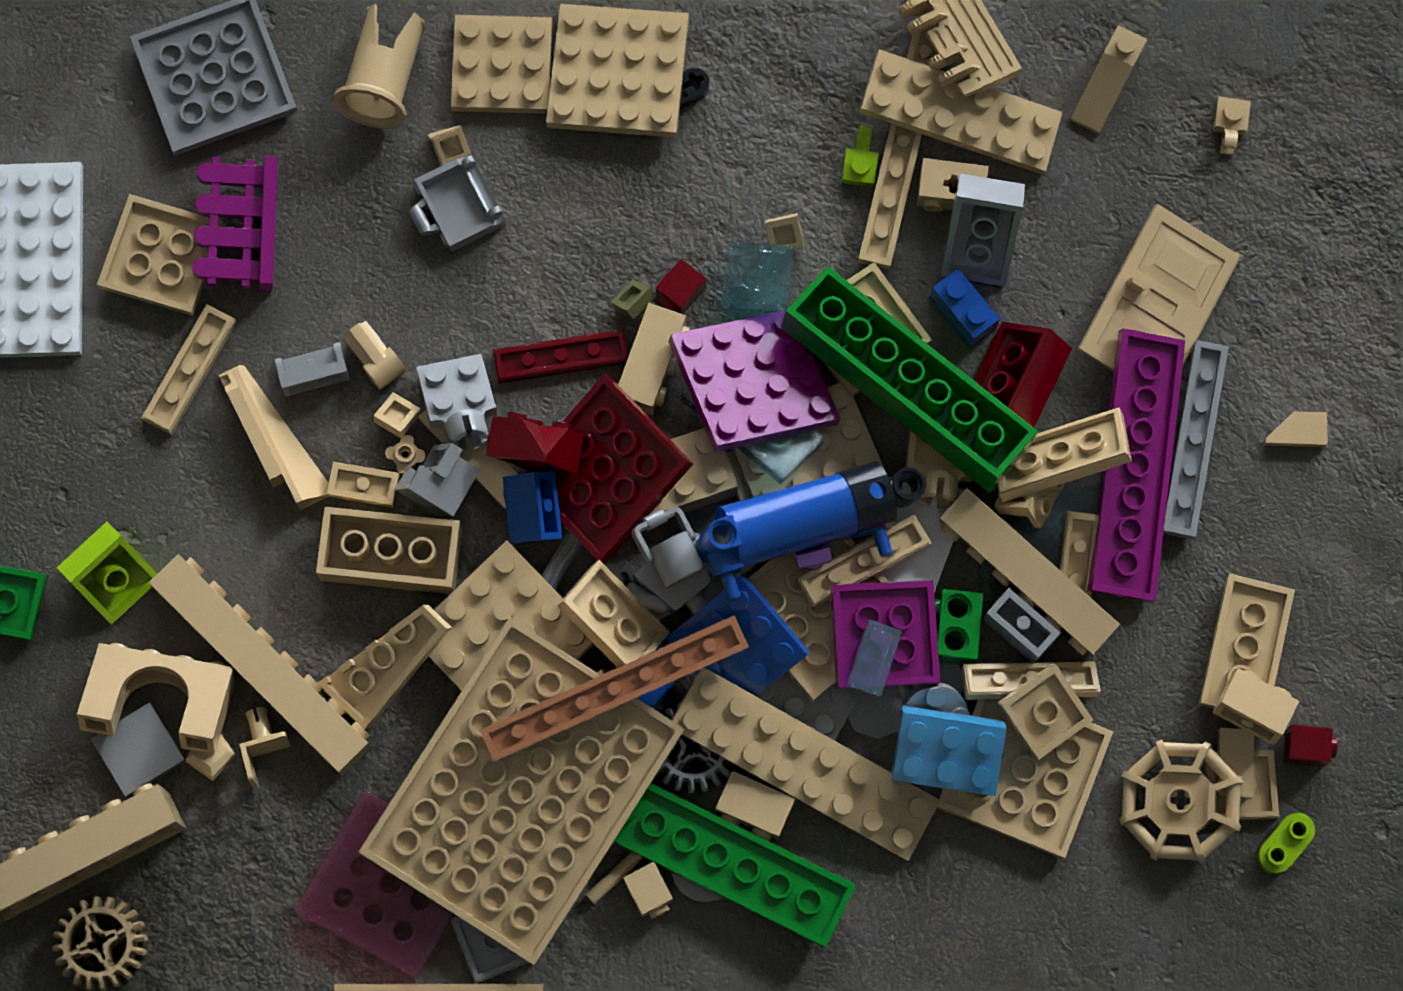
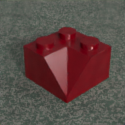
(534, 446)

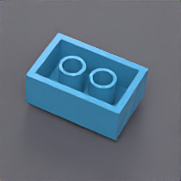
(948, 750)

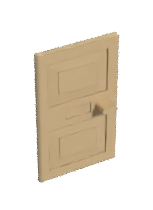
(1162, 287)

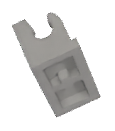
(312, 370)

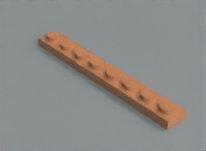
(613, 688)

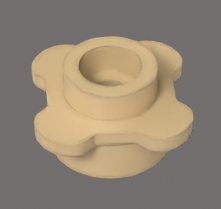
(405, 445)

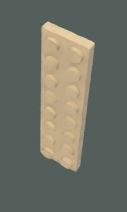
(804, 763)

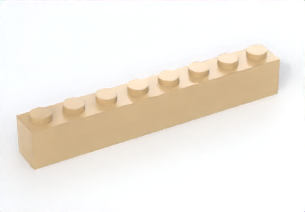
(260, 664)

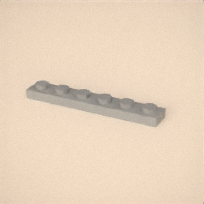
(1195, 439)

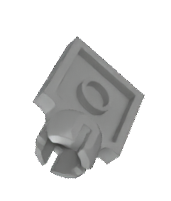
(458, 398)

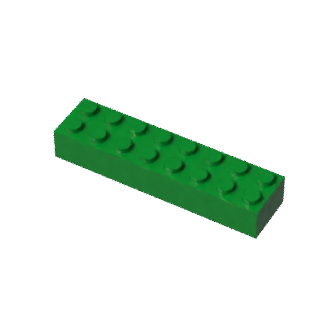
(908, 379)

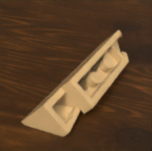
(273, 440)

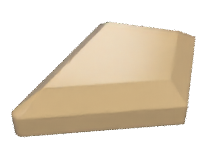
(212, 764)

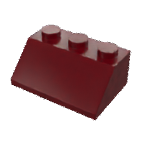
(1023, 368)

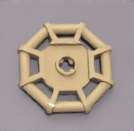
(1194, 815)

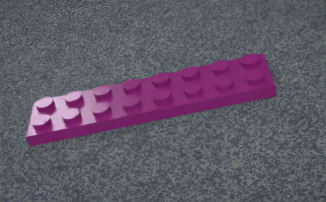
(1136, 493)

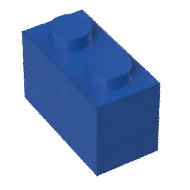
(964, 308)
(532, 507)

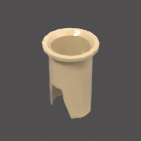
(379, 75)

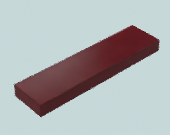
(560, 356)

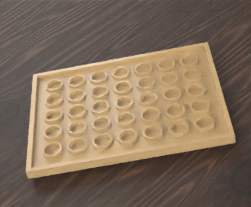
(526, 832)

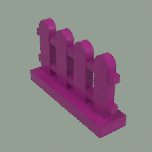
(238, 238)

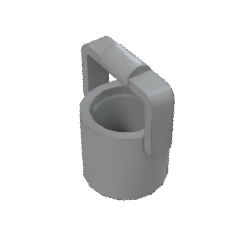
(675, 557)

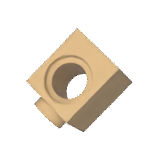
(648, 891)

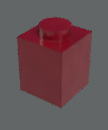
(680, 287)
(1309, 745)

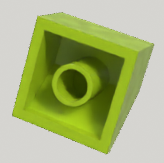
(108, 572)

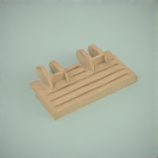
(964, 36)

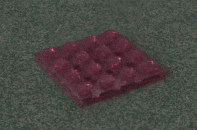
(349, 922)

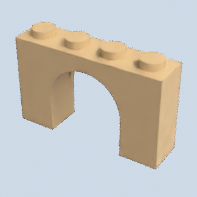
(122, 670)

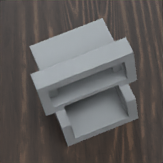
(440, 481)

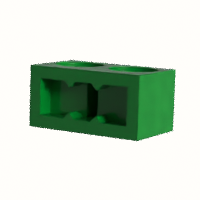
(964, 629)

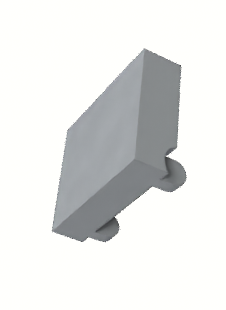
(457, 202)

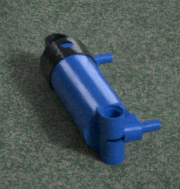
(804, 517)

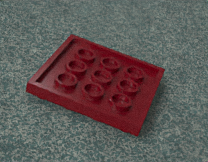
(621, 469)

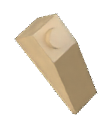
(1108, 79)

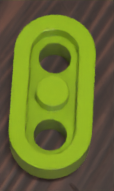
(1286, 842)

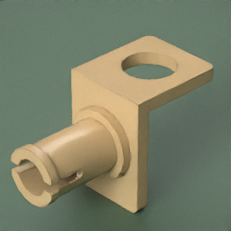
(262, 741)

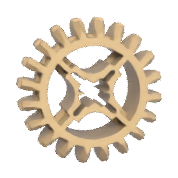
(84, 949)

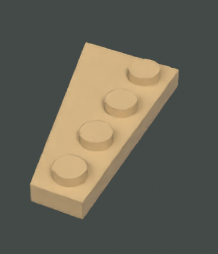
(379, 672)

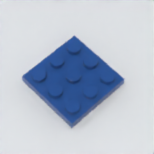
(770, 641)

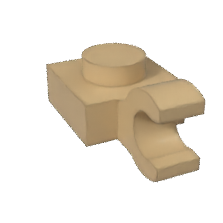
(1231, 120)

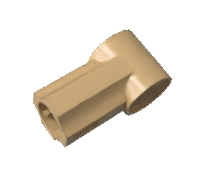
(378, 361)

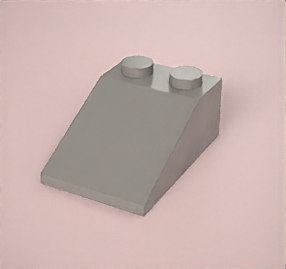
(983, 229)

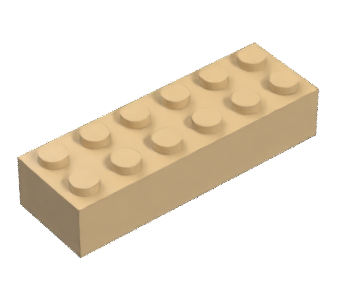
(86, 848)

